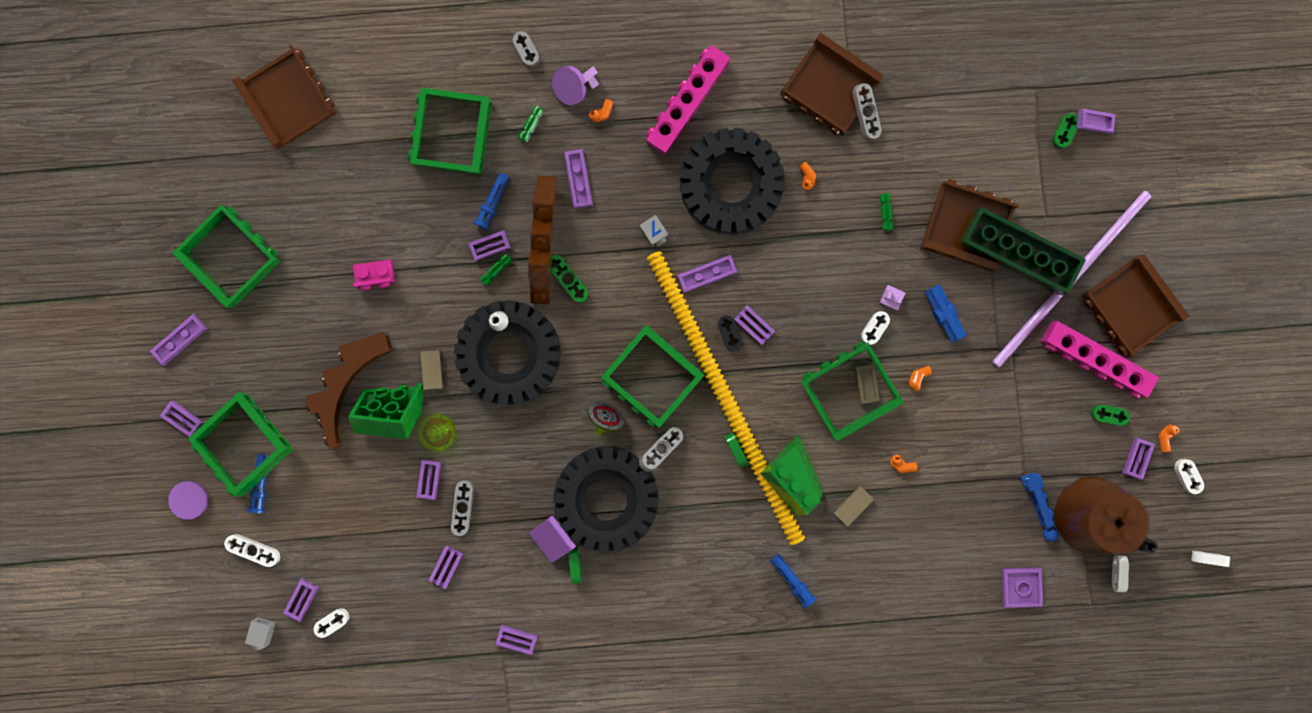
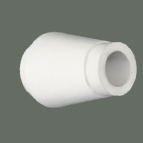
(502, 323)

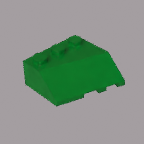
(387, 411)
(794, 478)

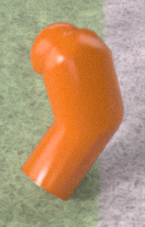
(602, 114)
(809, 176)
(917, 376)
(1165, 435)
(902, 467)

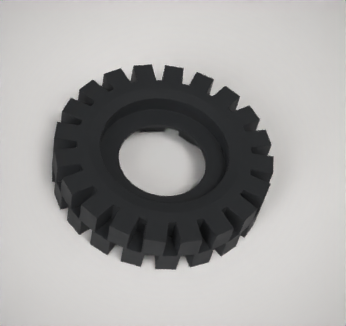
(739, 147)
(514, 387)
(605, 534)

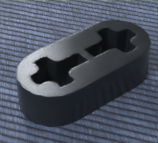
(734, 331)

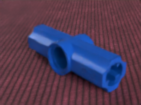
(945, 313)

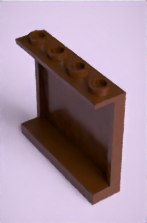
(826, 84)
(285, 98)
(951, 216)
(1134, 305)

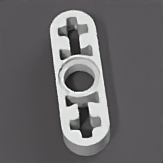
(263, 560)

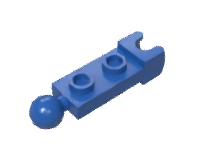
(1033, 484)

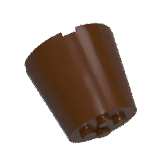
(1087, 514)

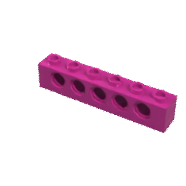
(710, 56)
(1143, 382)

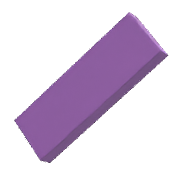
(578, 178)
(707, 273)
(178, 339)

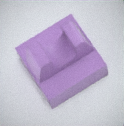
(589, 77)
(892, 297)

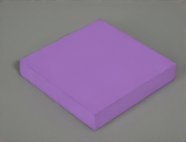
(552, 539)
(1022, 587)

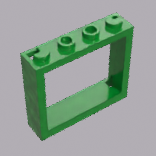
(481, 135)
(202, 232)
(624, 395)
(869, 416)
(282, 447)

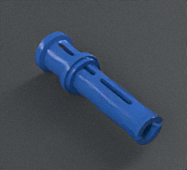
(485, 209)
(261, 494)
(798, 587)

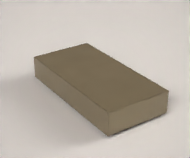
(432, 370)
(867, 384)
(853, 506)

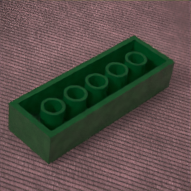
(1022, 251)

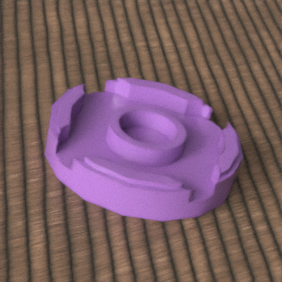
(569, 85)
(188, 500)

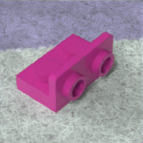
(373, 274)

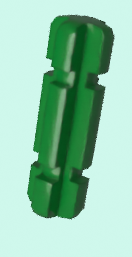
(530, 124)
(886, 212)
(496, 270)

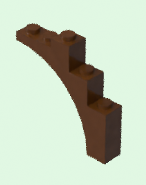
(541, 239)
(338, 379)

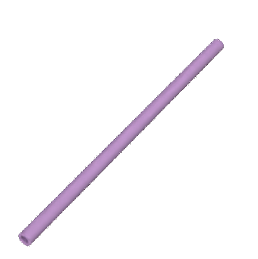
(1054, 298)

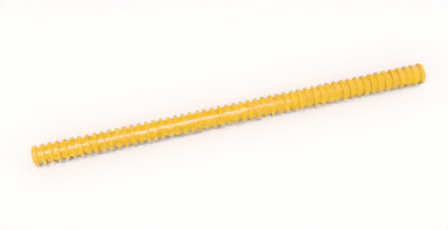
(723, 394)

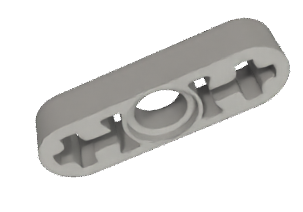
(874, 114)
(668, 446)
(465, 522)

